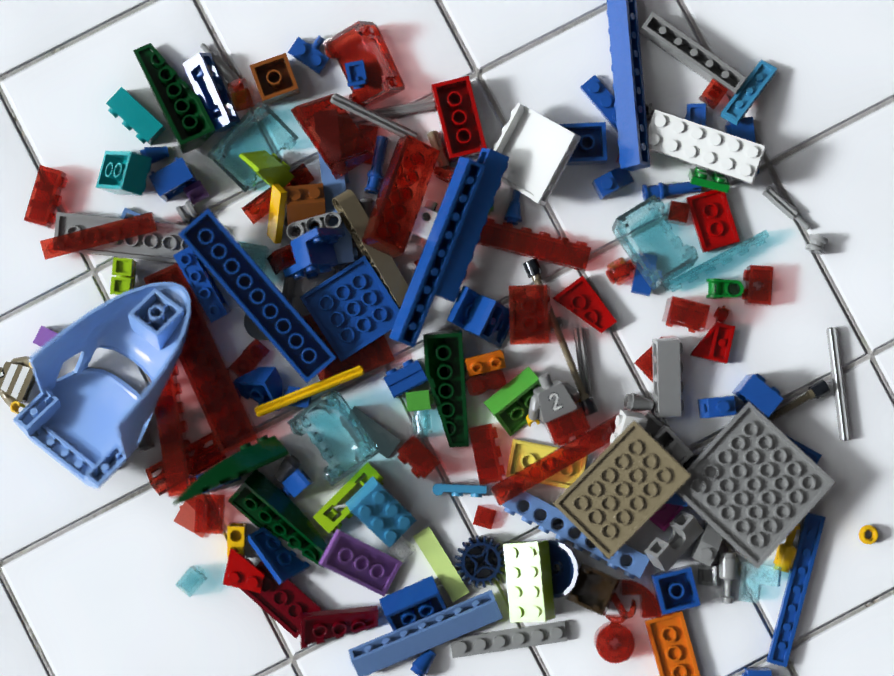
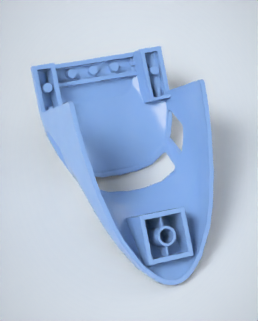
(90, 415)

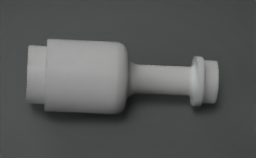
(728, 571)

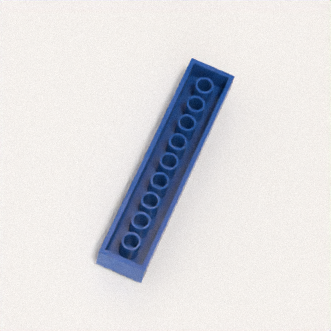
(257, 295)

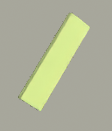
(441, 564)

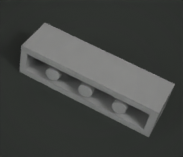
(667, 377)

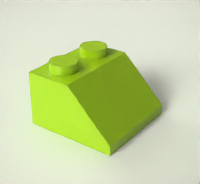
(268, 167)

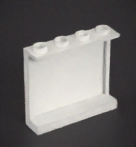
(536, 152)

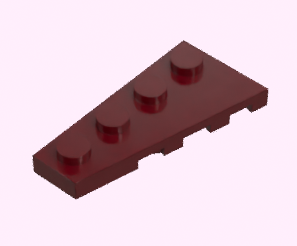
(330, 623)

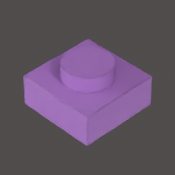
(196, 192)

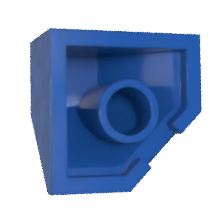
(260, 385)

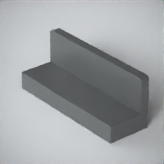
(382, 437)

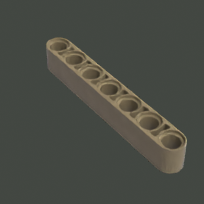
(356, 222)

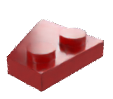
(715, 344)

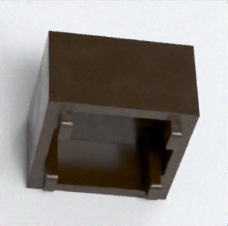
(594, 589)

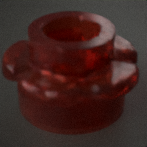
(721, 314)

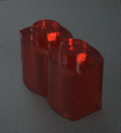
(491, 381)

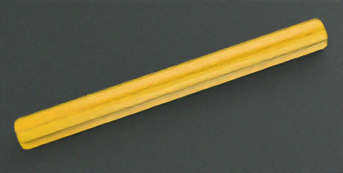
(309, 391)

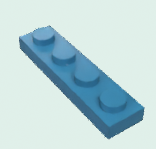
(748, 92)

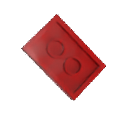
(712, 220)

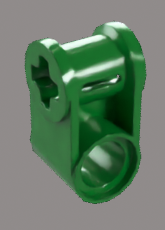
(720, 288)

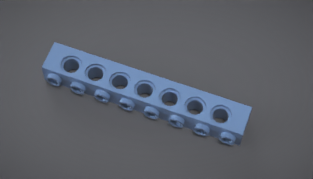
(634, 568)

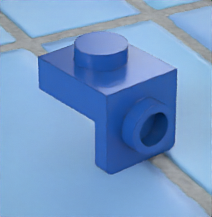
(356, 74)

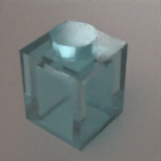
(192, 580)

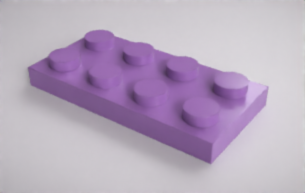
(360, 562)

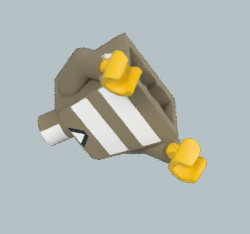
(16, 382)

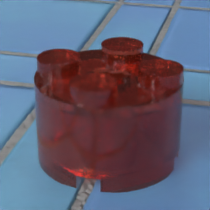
(619, 652)

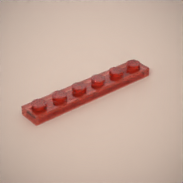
(98, 235)

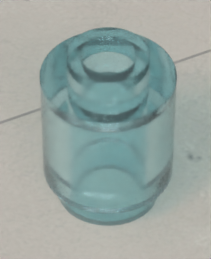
(422, 423)

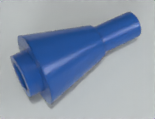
(513, 213)

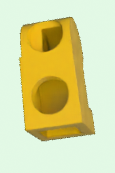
(236, 537)

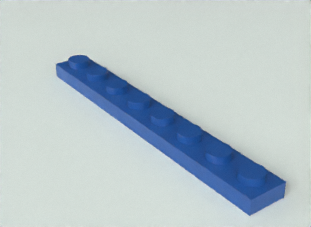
(796, 590)

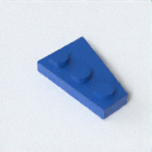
(278, 560)

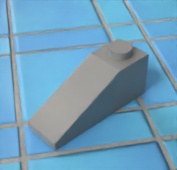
(707, 545)

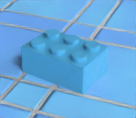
(380, 512)

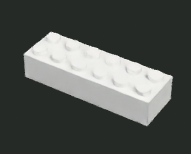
(704, 147)

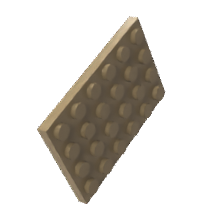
(622, 489)

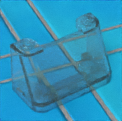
(257, 131)

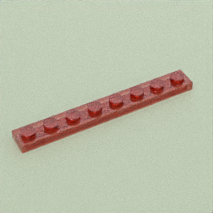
(553, 462)

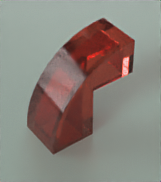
(648, 603)

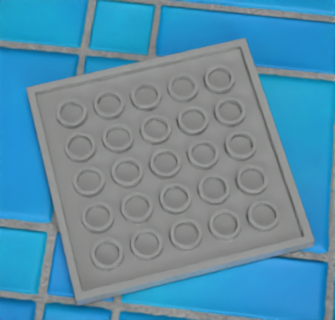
(753, 485)

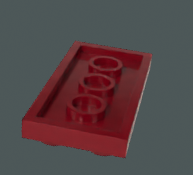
(283, 601)

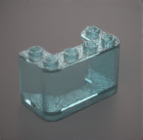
(652, 243)
(336, 435)

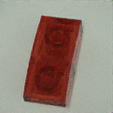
(249, 358)

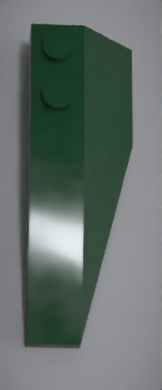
(176, 100)
(447, 381)
(236, 465)
(272, 509)

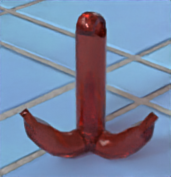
(622, 611)

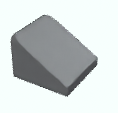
(708, 575)

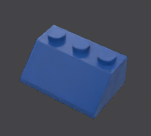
(412, 603)

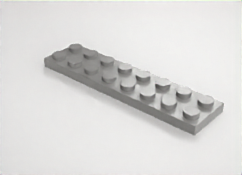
(151, 246)

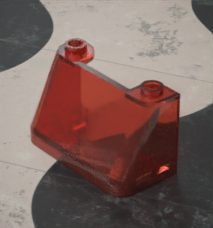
(366, 42)
(333, 135)

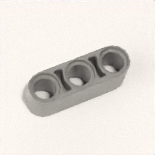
(305, 224)

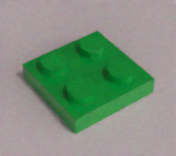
(712, 181)

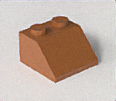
(304, 202)

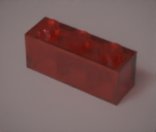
(45, 197)
(486, 454)

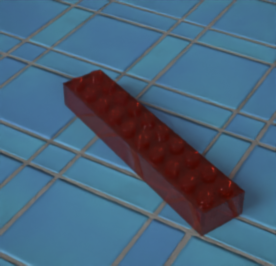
(210, 374)

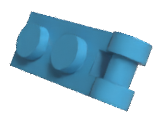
(459, 489)

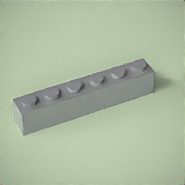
(691, 53)

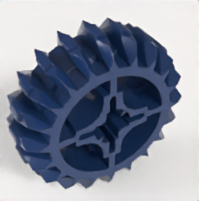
(473, 576)

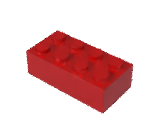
(458, 118)

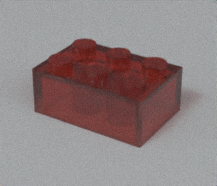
(530, 315)

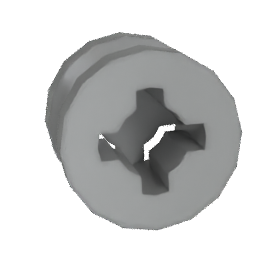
(187, 212)
(816, 244)

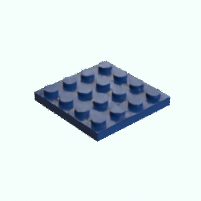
(352, 308)

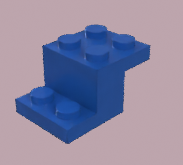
(314, 253)
(480, 316)

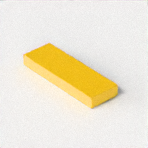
(276, 213)

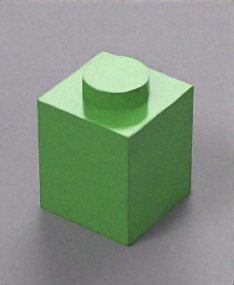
(419, 400)

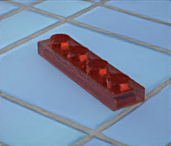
(260, 205)

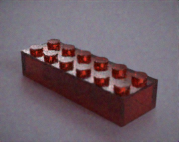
(400, 196)

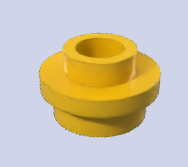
(874, 534)

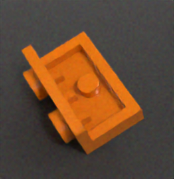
(485, 363)

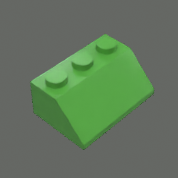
(512, 401)

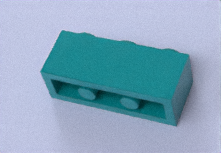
(135, 116)

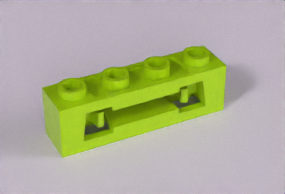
(327, 521)

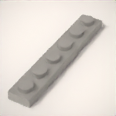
(508, 639)

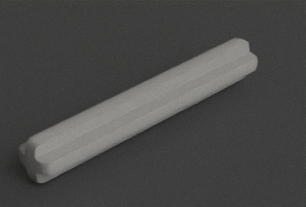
(582, 360)

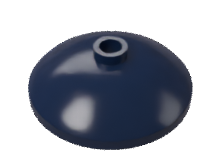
(567, 577)

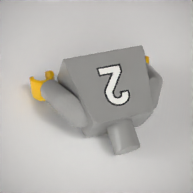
(551, 400)

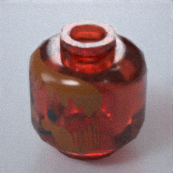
(620, 271)

